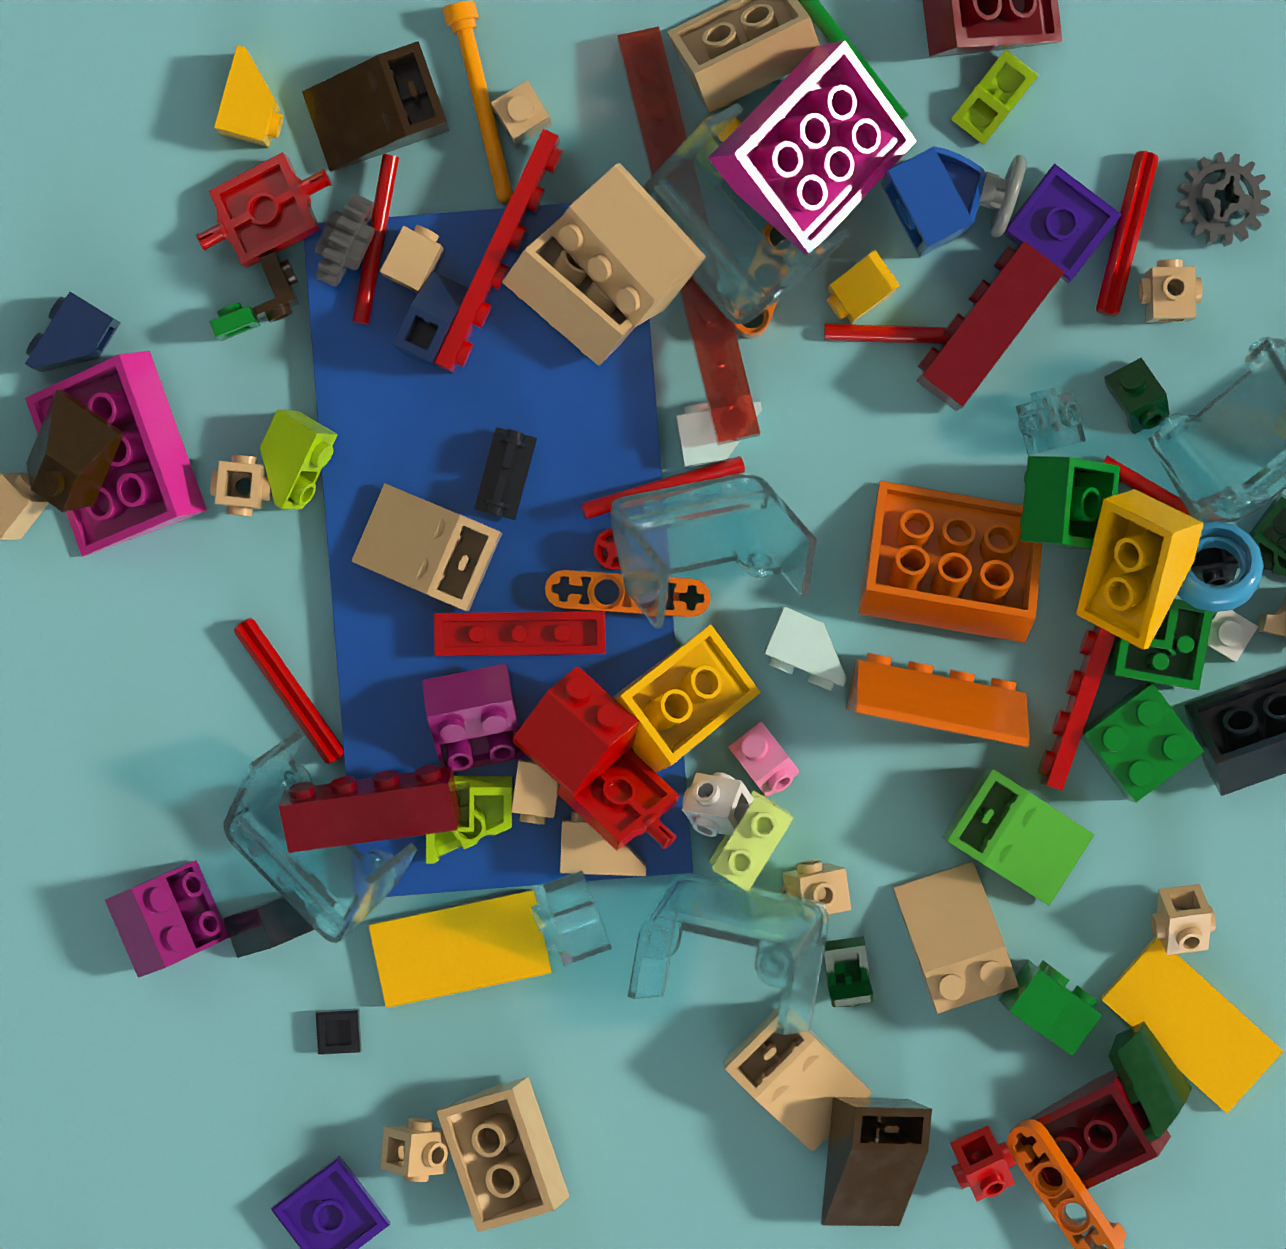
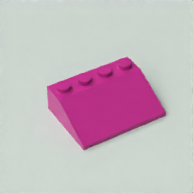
(814, 146)
(150, 473)

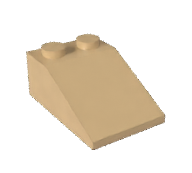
(955, 937)

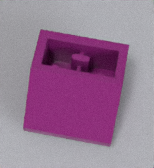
(472, 717)
(167, 919)

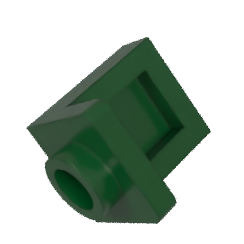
(1138, 395)
(847, 972)

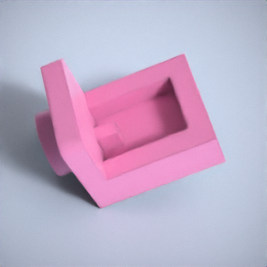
(764, 760)

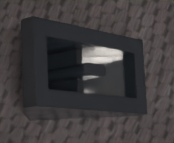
(265, 926)

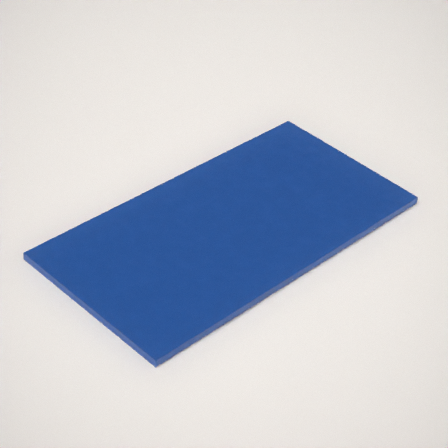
(433, 439)

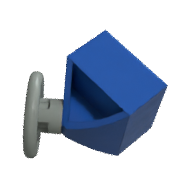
(940, 195)

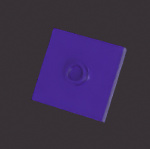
(1062, 221)
(331, 1210)

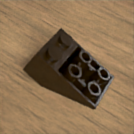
(375, 107)
(873, 1160)

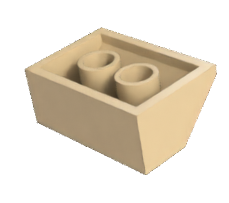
(742, 47)
(628, 245)
(568, 298)
(503, 1155)

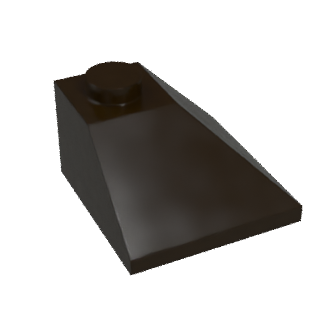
(71, 454)

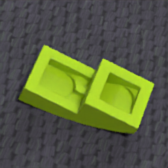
(995, 96)

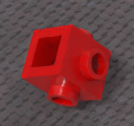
(982, 1164)

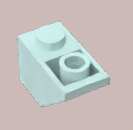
(698, 437)
(804, 645)

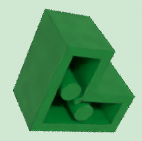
(1174, 656)
(1051, 1007)

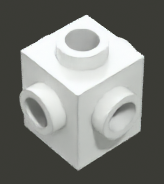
(715, 803)

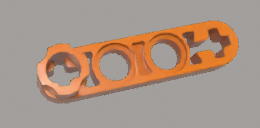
(624, 602)
(1071, 1190)

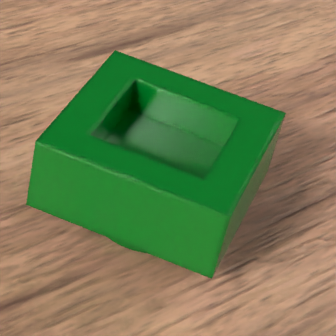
(233, 321)

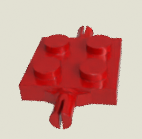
(264, 210)
(626, 802)

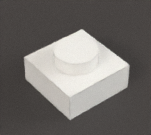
(1230, 634)

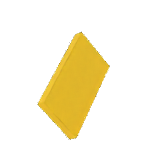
(459, 948)
(1193, 1024)

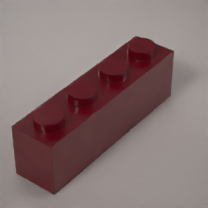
(989, 326)
(369, 808)

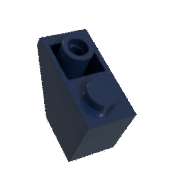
(430, 318)
(73, 336)

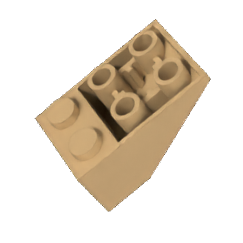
(426, 547)
(793, 1078)

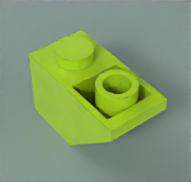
(294, 456)

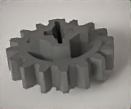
(1240, 204)
(345, 240)

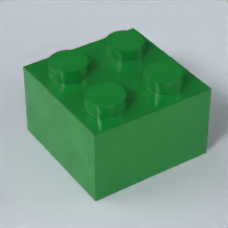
(1065, 500)
(1140, 742)

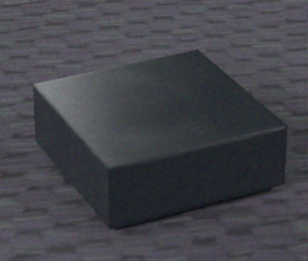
(338, 1031)

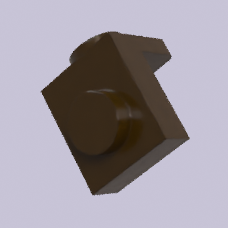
(281, 278)

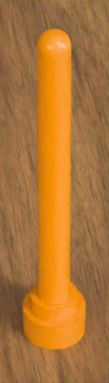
(462, 20)

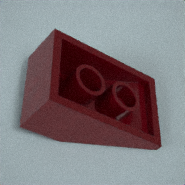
(989, 25)
(1097, 1132)

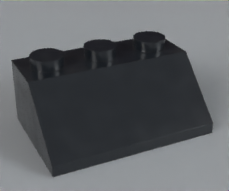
(1242, 732)

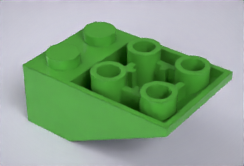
(1018, 835)

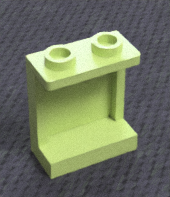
(752, 842)

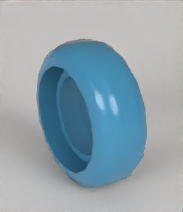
(1240, 590)

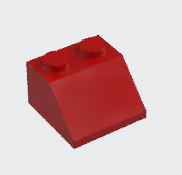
(576, 731)

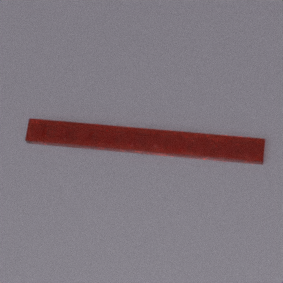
(710, 330)

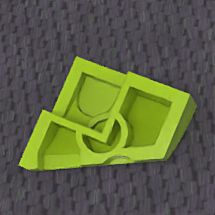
(484, 810)

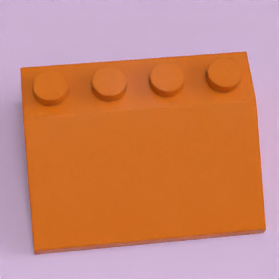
(950, 563)
(939, 701)

